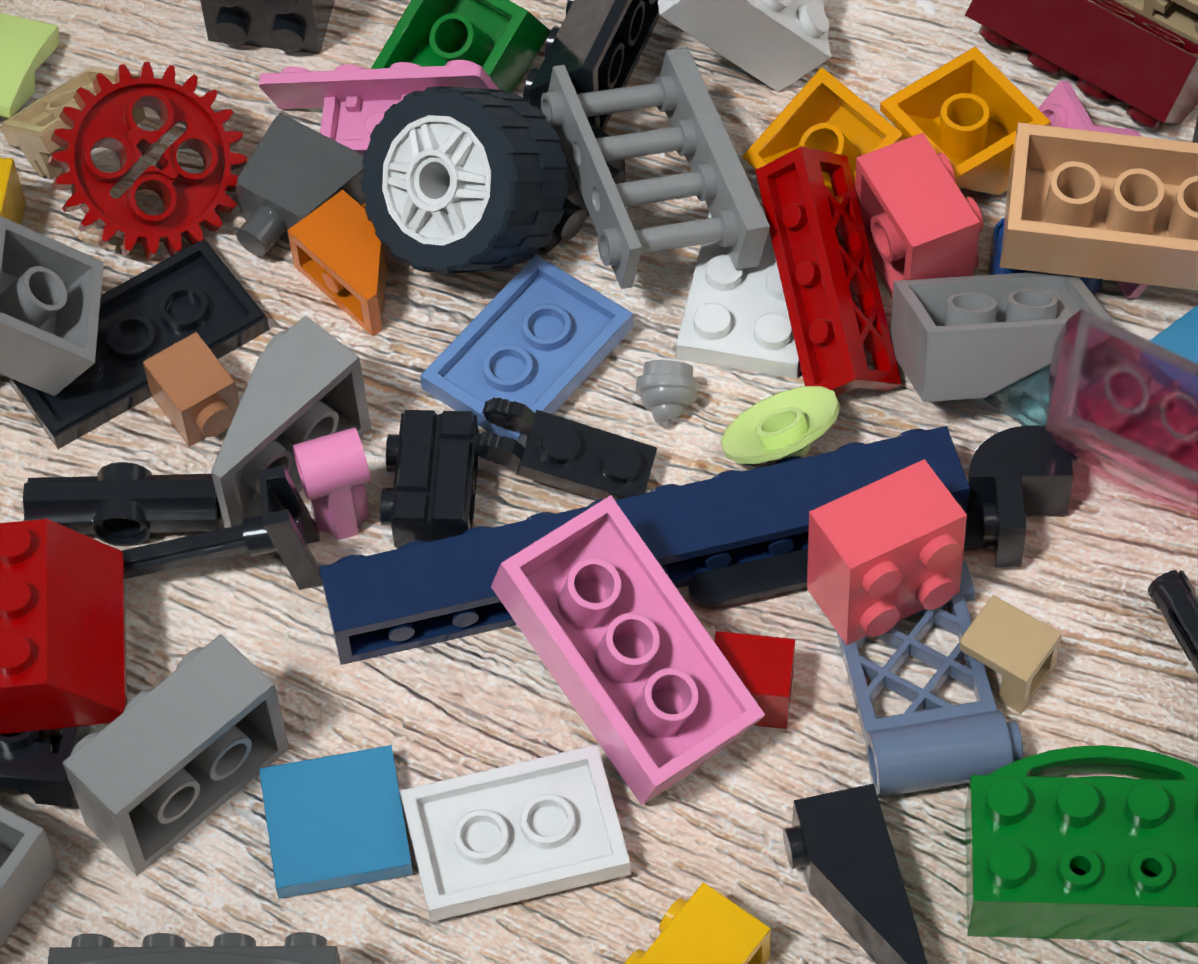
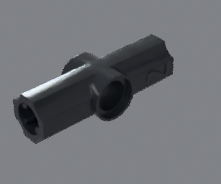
(125, 503)

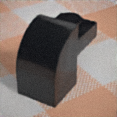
(1015, 477)

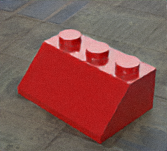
(60, 628)

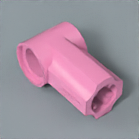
(334, 481)

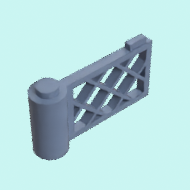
(945, 740)

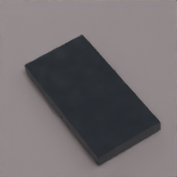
(138, 321)

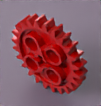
(109, 124)

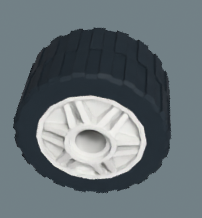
(464, 180)

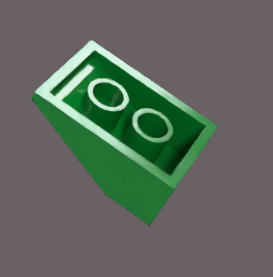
(485, 32)

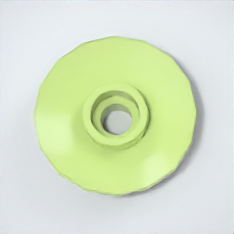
(781, 425)

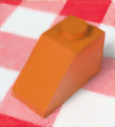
(343, 258)

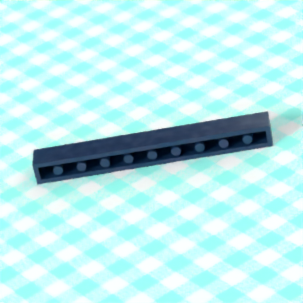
(444, 585)

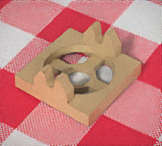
(34, 125)

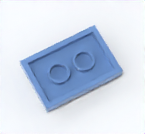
(528, 345)

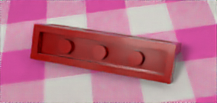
(819, 271)

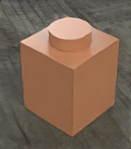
(192, 389)

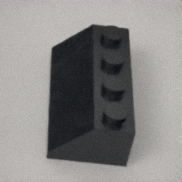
(597, 46)

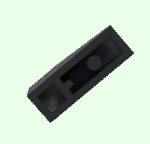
(854, 871)

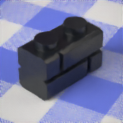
(432, 476)

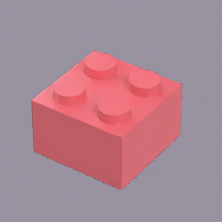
(916, 214)
(886, 552)

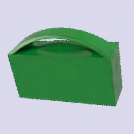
(1086, 849)

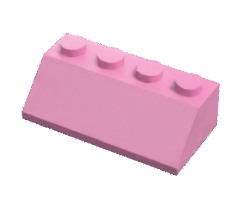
(625, 649)

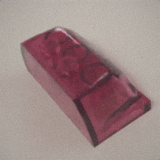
(1126, 407)

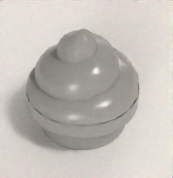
(666, 389)

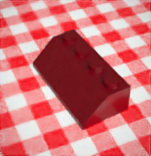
(1104, 46)

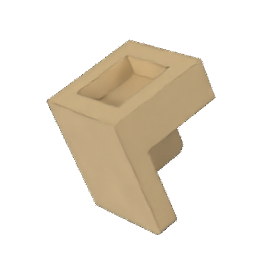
(1013, 646)

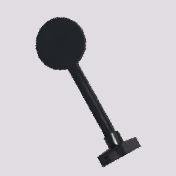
(281, 528)

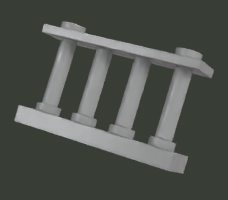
(694, 133)

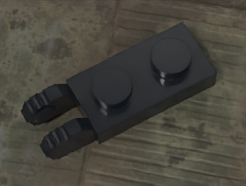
(565, 452)

